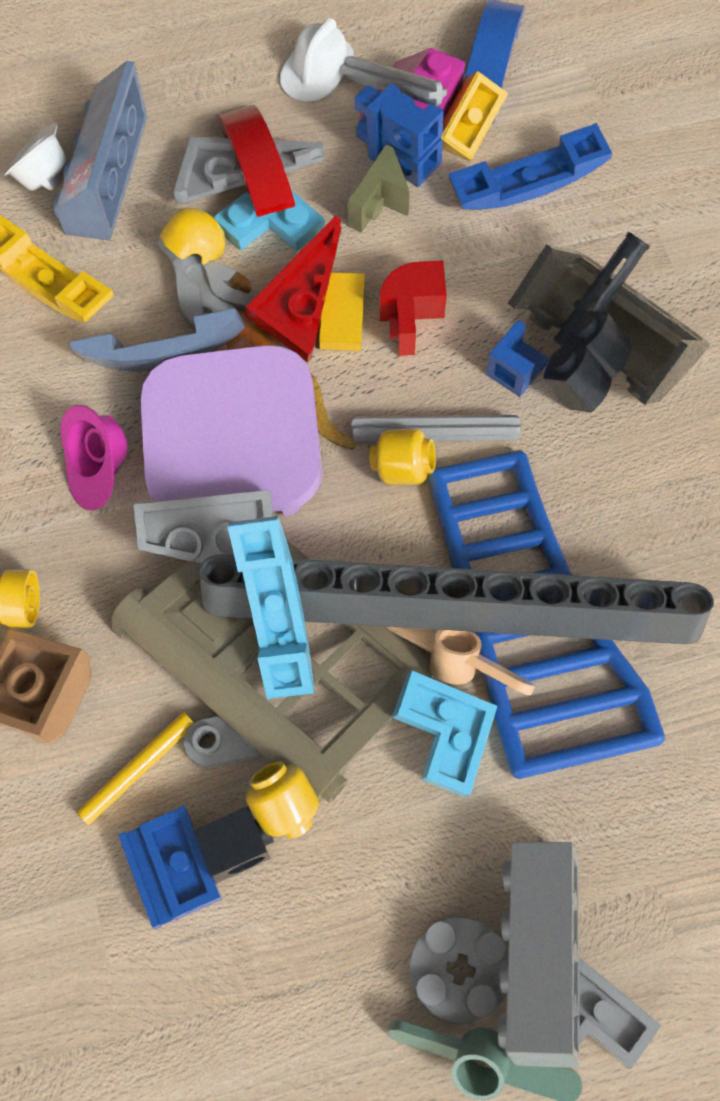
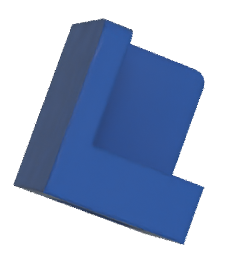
(515, 362)

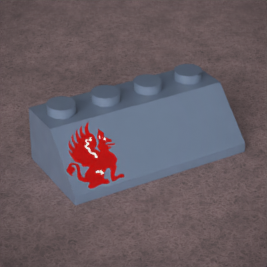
(103, 156)

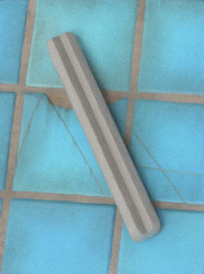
(381, 76)
(440, 427)

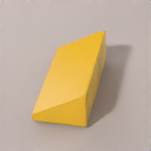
(471, 115)

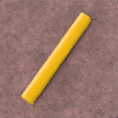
(135, 769)

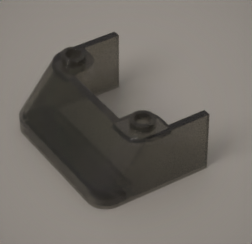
(660, 343)

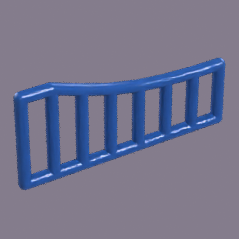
(605, 651)

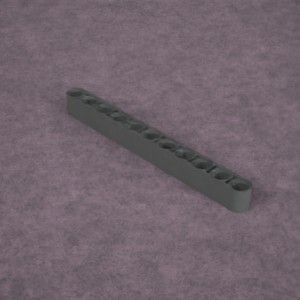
(476, 600)

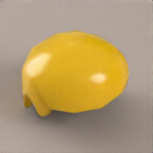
(194, 232)

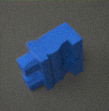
(397, 122)

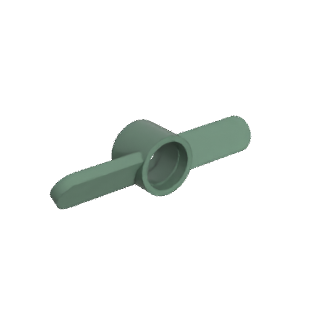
(486, 1082)

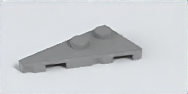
(213, 168)

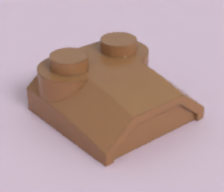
(40, 685)

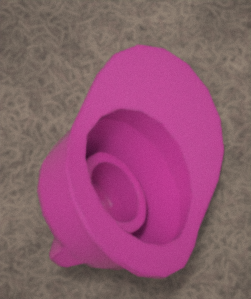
(93, 454)

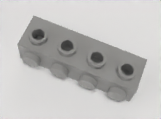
(543, 956)

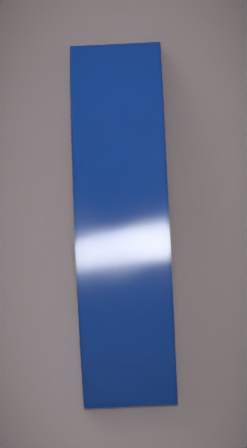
(495, 40)
(534, 175)

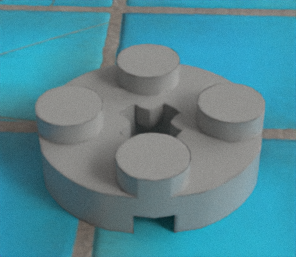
(435, 987)

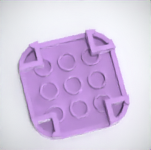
(232, 427)

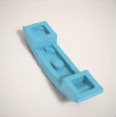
(275, 605)

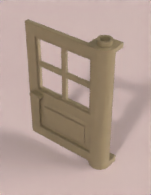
(214, 651)

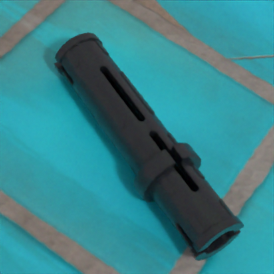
(632, 250)

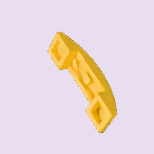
(48, 278)

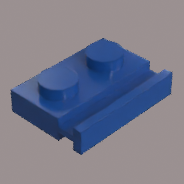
(169, 867)

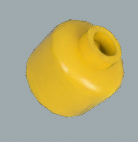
(403, 457)
(282, 800)

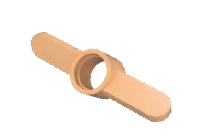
(457, 657)

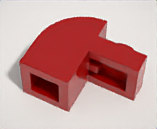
(409, 295)

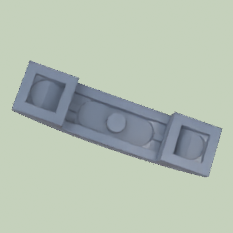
(211, 333)

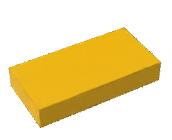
(343, 312)

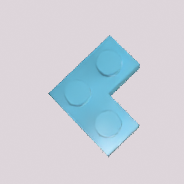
(293, 225)
(459, 727)

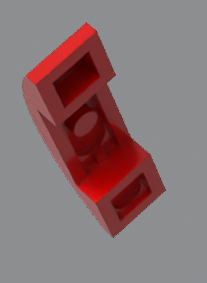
(257, 159)

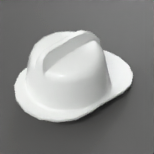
(315, 62)
(39, 161)

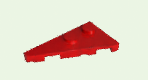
(296, 296)

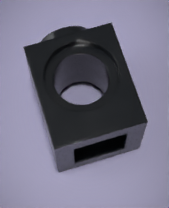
(233, 844)

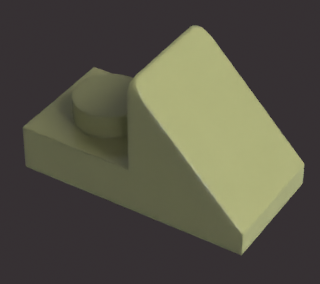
(380, 187)

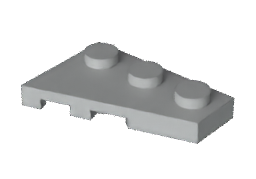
(196, 526)

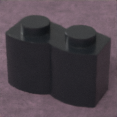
(588, 361)

